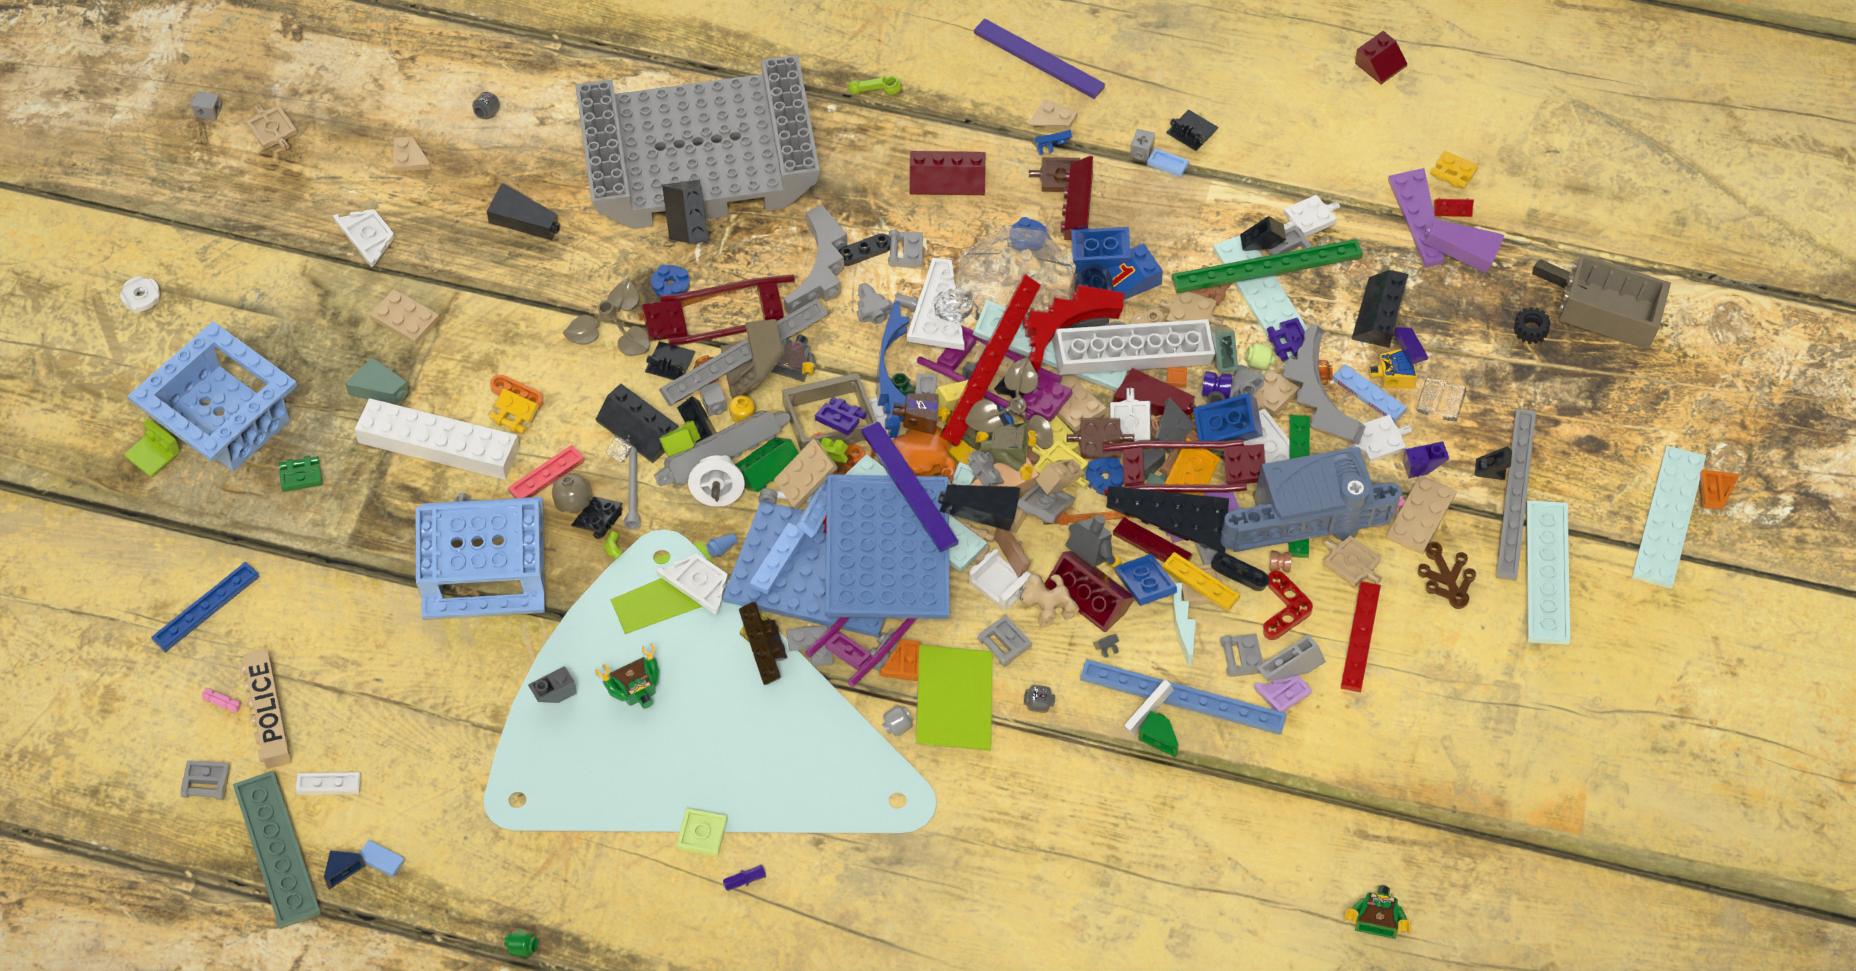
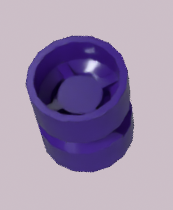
(1217, 383)

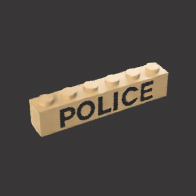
(266, 708)

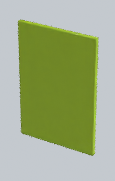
(654, 601)
(954, 697)

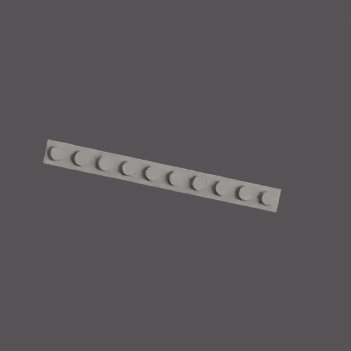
(738, 355)
(1516, 495)

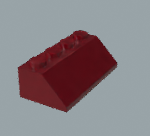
(947, 173)
(1078, 196)
(1095, 593)

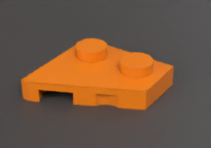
(1716, 488)
(903, 661)

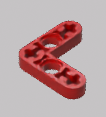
(1293, 606)

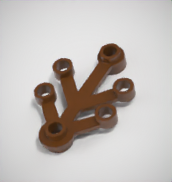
(1447, 577)

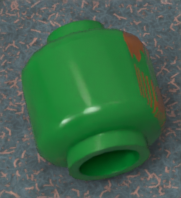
(521, 942)

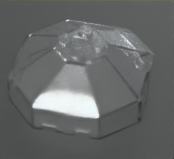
(999, 261)

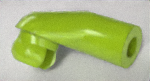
(611, 547)

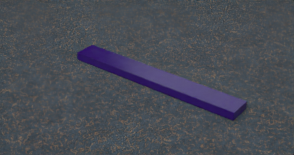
(1039, 58)
(909, 486)

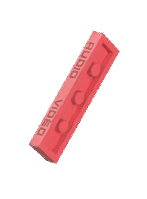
(546, 473)

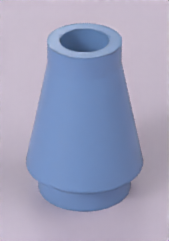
(719, 545)

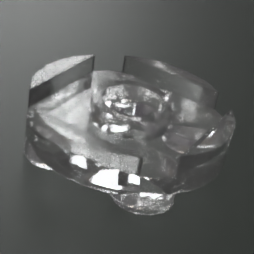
(945, 310)

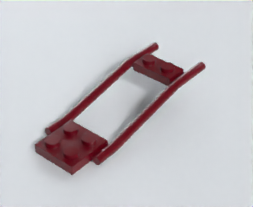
(667, 319)
(1241, 464)

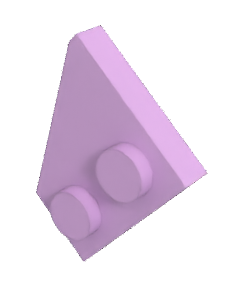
(1283, 693)

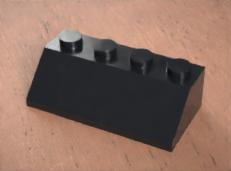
(1380, 308)
(635, 422)

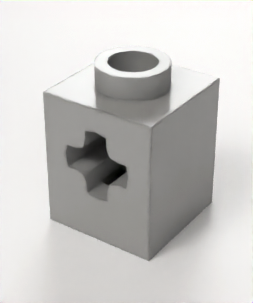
(206, 105)
(1141, 148)
(713, 399)

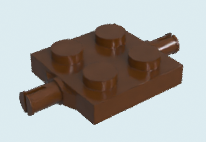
(1053, 173)
(1099, 432)

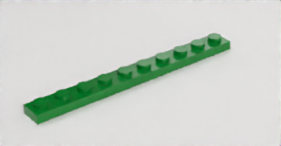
(1266, 266)

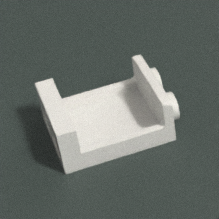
(997, 580)

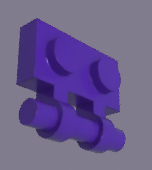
(1293, 334)
(837, 418)

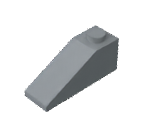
(1295, 660)

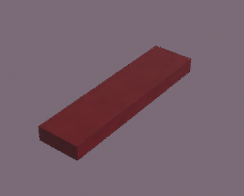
(1148, 541)

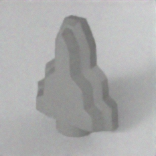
(872, 305)
(1246, 381)

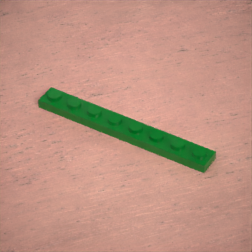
(1299, 447)

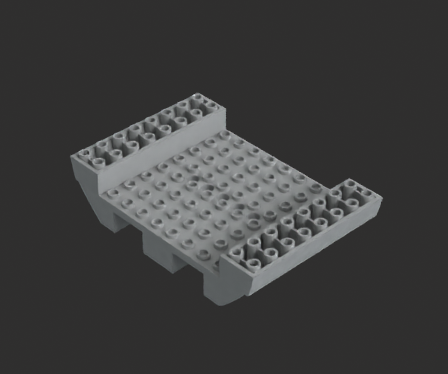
(732, 133)

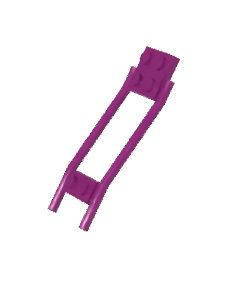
(1044, 400)
(852, 652)

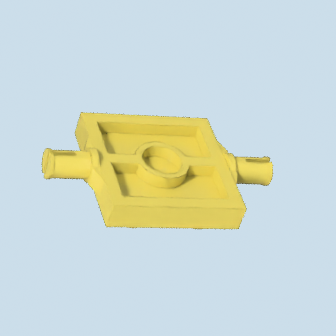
(1058, 453)

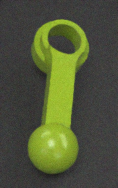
(856, 87)

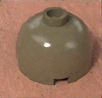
(571, 493)

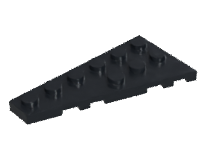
(1180, 514)

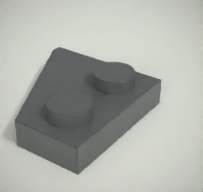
(1173, 424)

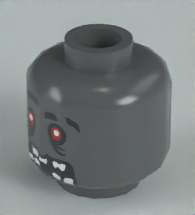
(486, 105)
(1039, 698)

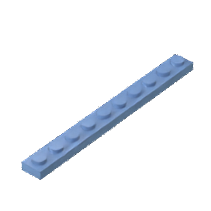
(1185, 697)

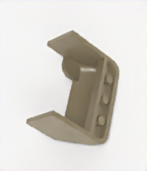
(766, 354)

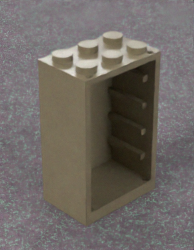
(1615, 302)

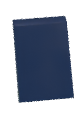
(341, 866)

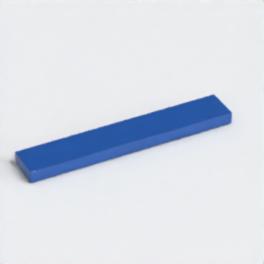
(205, 607)

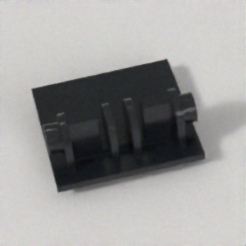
(1191, 129)
(669, 361)
(598, 516)

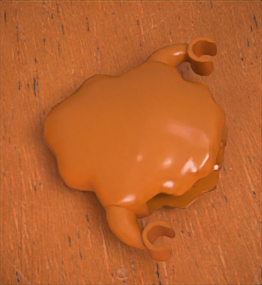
(925, 453)

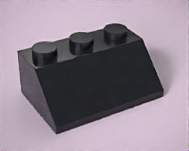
(685, 211)

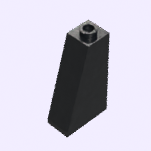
(522, 214)
(982, 504)

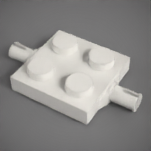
(1310, 215)
(1134, 416)
(1382, 439)

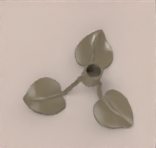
(622, 297)
(1022, 378)

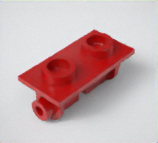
(1454, 207)

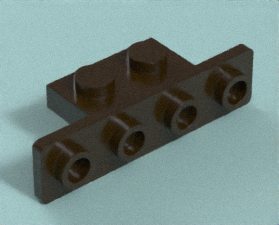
(764, 642)

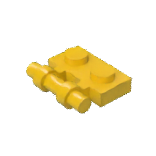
(1456, 166)
(516, 405)

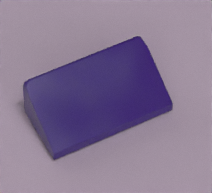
(1410, 345)

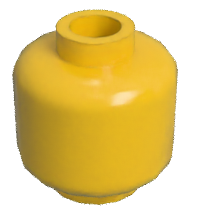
(741, 408)

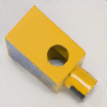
(1394, 370)

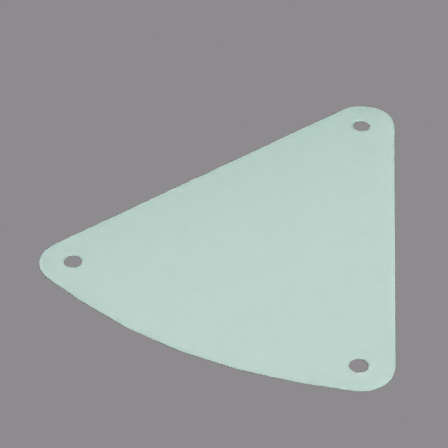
(711, 740)

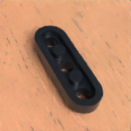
(858, 253)
(1240, 571)

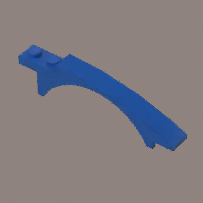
(886, 391)

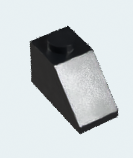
(1263, 235)

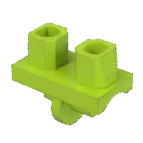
(835, 450)

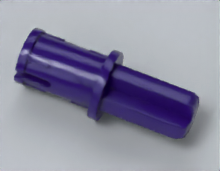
(744, 878)

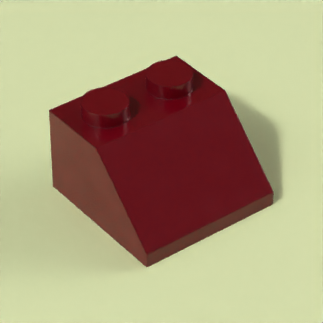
(1381, 57)

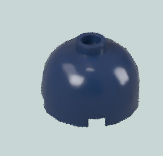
(1093, 276)

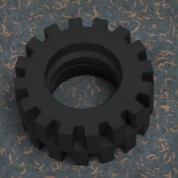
(1533, 316)

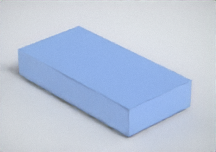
(1168, 162)
(381, 858)

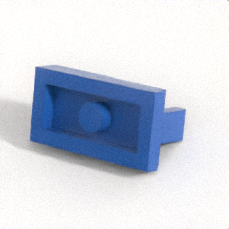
(1060, 138)

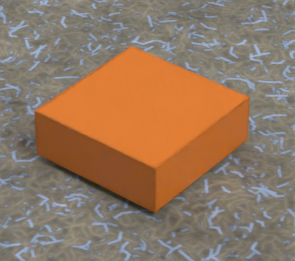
(1177, 376)

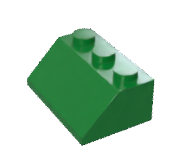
(766, 463)

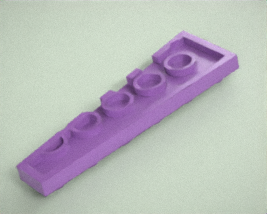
(1417, 209)

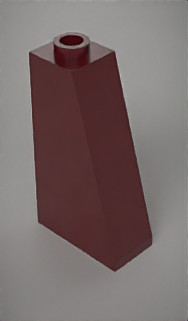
(1153, 390)

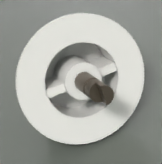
(716, 481)

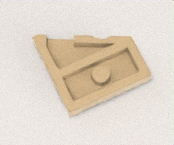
(1052, 116)
(408, 155)

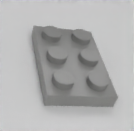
(1045, 506)

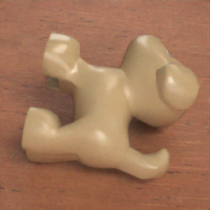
(1035, 592)

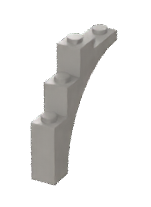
(829, 261)
(1306, 372)

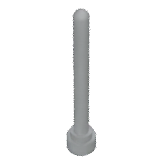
(632, 520)

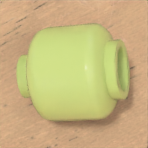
(1259, 356)

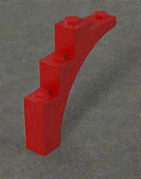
(1084, 305)

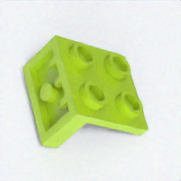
(153, 450)

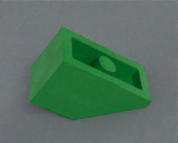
(1158, 733)

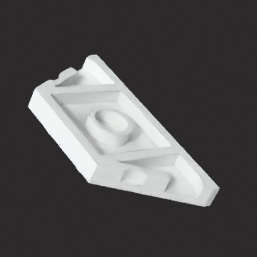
(367, 233)
(697, 580)

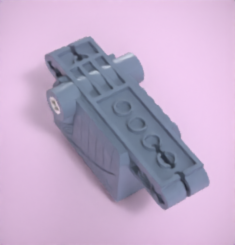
(1311, 500)

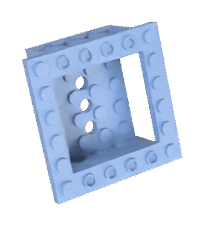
(194, 376)
(518, 558)

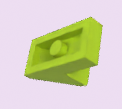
(680, 438)

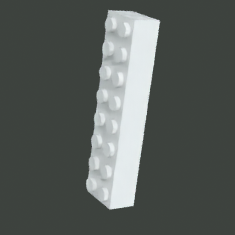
(1133, 346)
(437, 439)

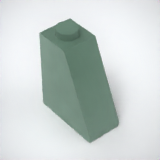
(1225, 348)
(377, 383)

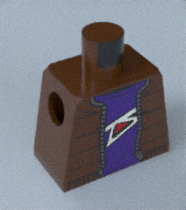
(919, 412)

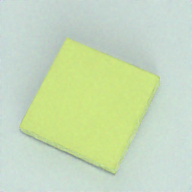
(702, 832)

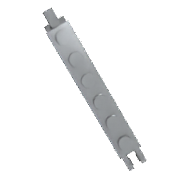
(726, 442)

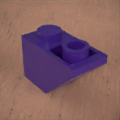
(1424, 459)

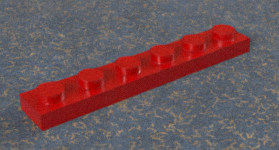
(1360, 637)

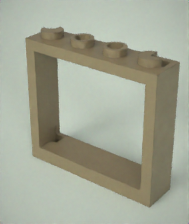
(823, 390)

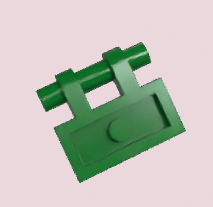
(300, 477)

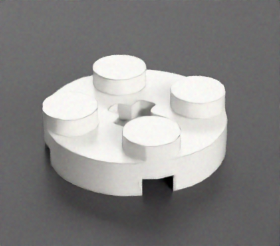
(140, 303)

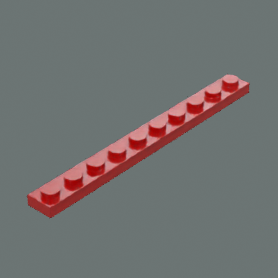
(990, 358)

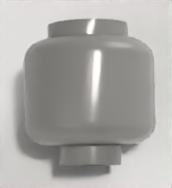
(897, 720)

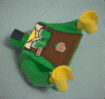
(633, 681)
(1379, 914)

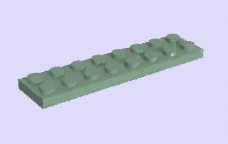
(276, 849)

